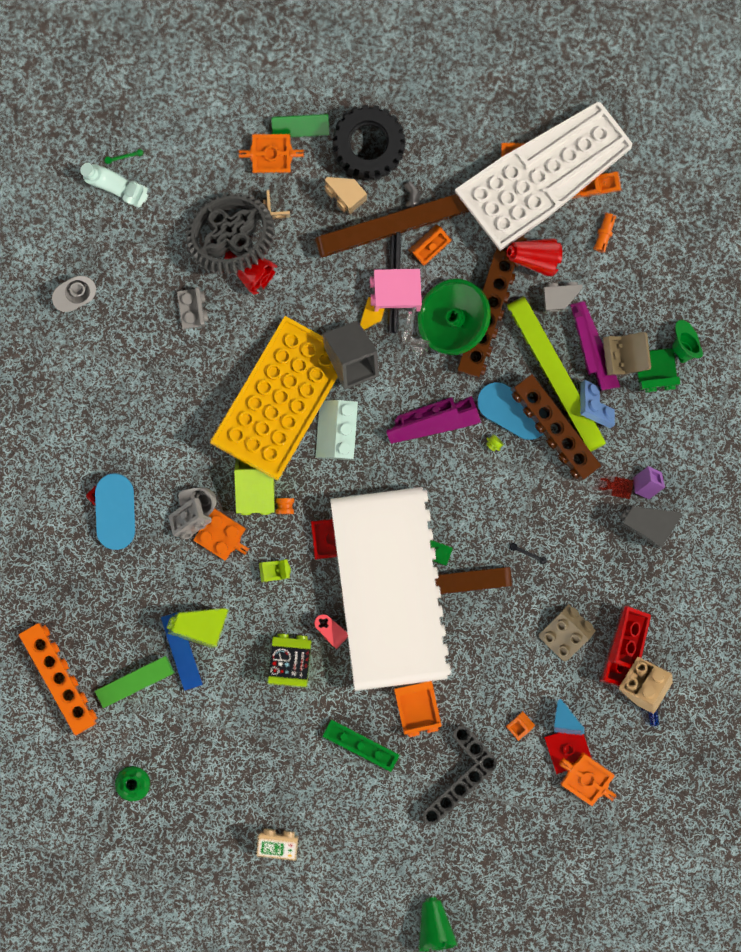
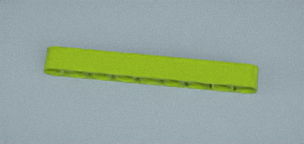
(555, 371)

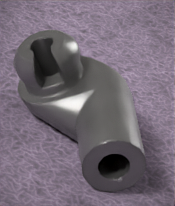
(414, 195)

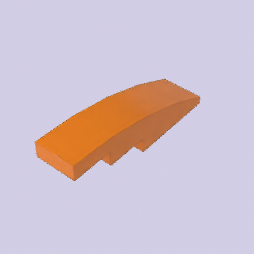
(602, 184)

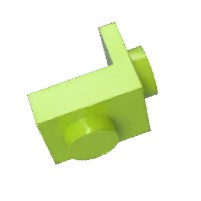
(274, 570)

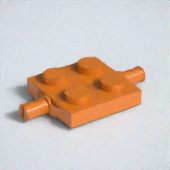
(271, 153)
(221, 535)
(587, 779)

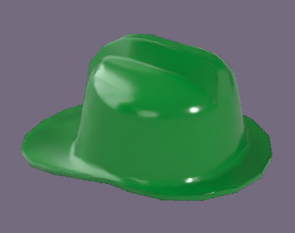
(687, 342)

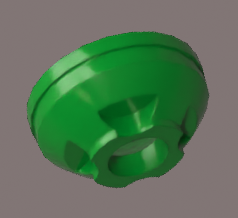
(140, 776)

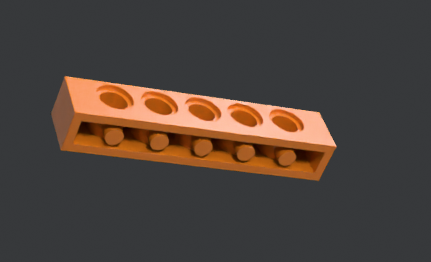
(29, 639)

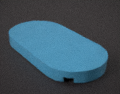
(499, 407)
(115, 511)

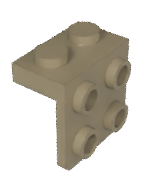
(627, 353)
(567, 633)

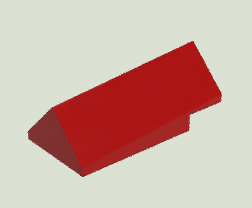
(626, 645)

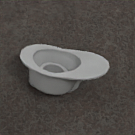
(73, 293)

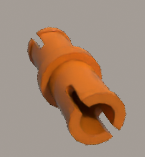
(604, 232)

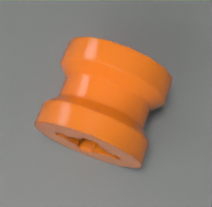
(284, 506)

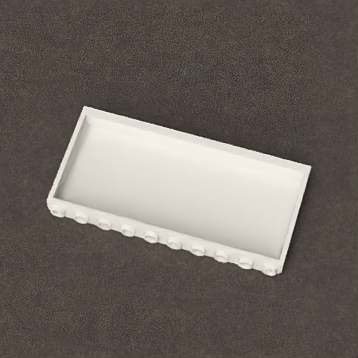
(390, 588)

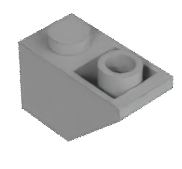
(559, 297)

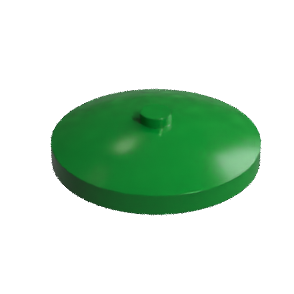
(454, 316)

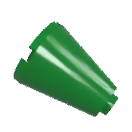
(435, 927)

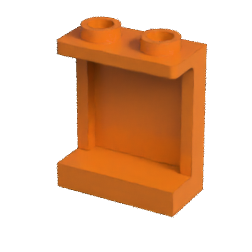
(418, 708)

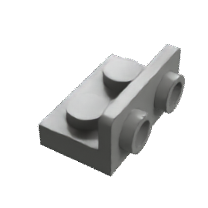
(191, 308)
(188, 519)

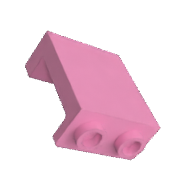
(396, 289)

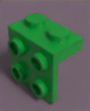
(661, 374)

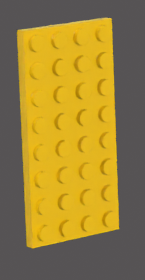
(278, 400)

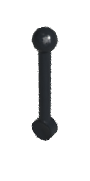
(513, 547)

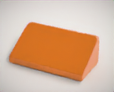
(430, 244)

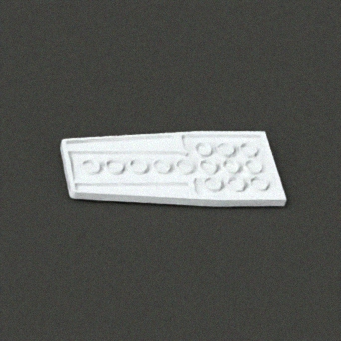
(543, 174)

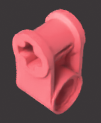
(333, 632)

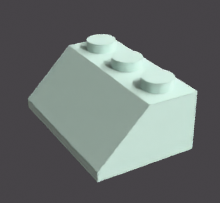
(336, 430)

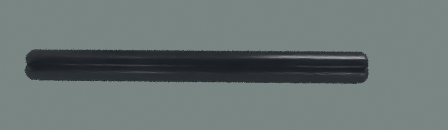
(394, 263)

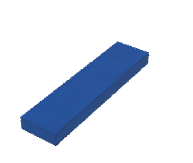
(183, 658)

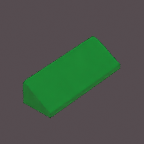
(301, 125)

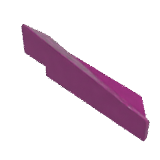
(592, 347)
(434, 419)

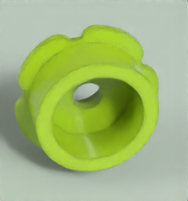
(494, 443)

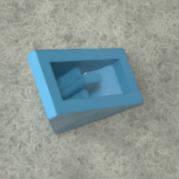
(565, 721)

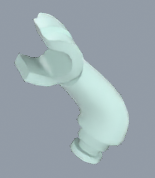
(112, 182)

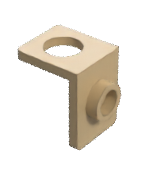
(284, 214)

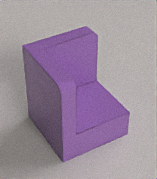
(648, 482)

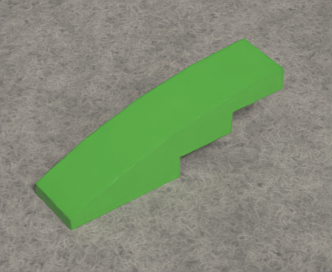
(134, 681)

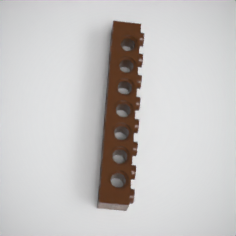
(466, 365)

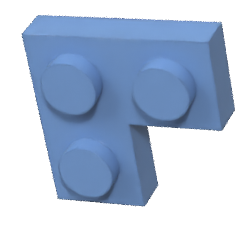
(591, 406)

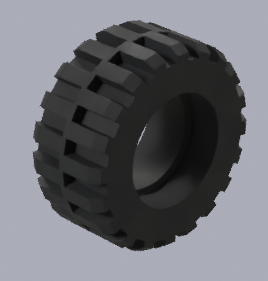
(368, 117)

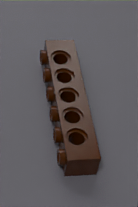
(565, 430)

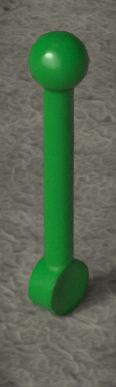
(108, 160)

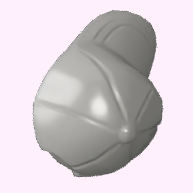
(205, 495)

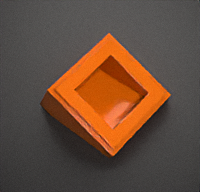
(520, 726)

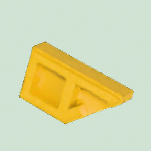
(371, 317)

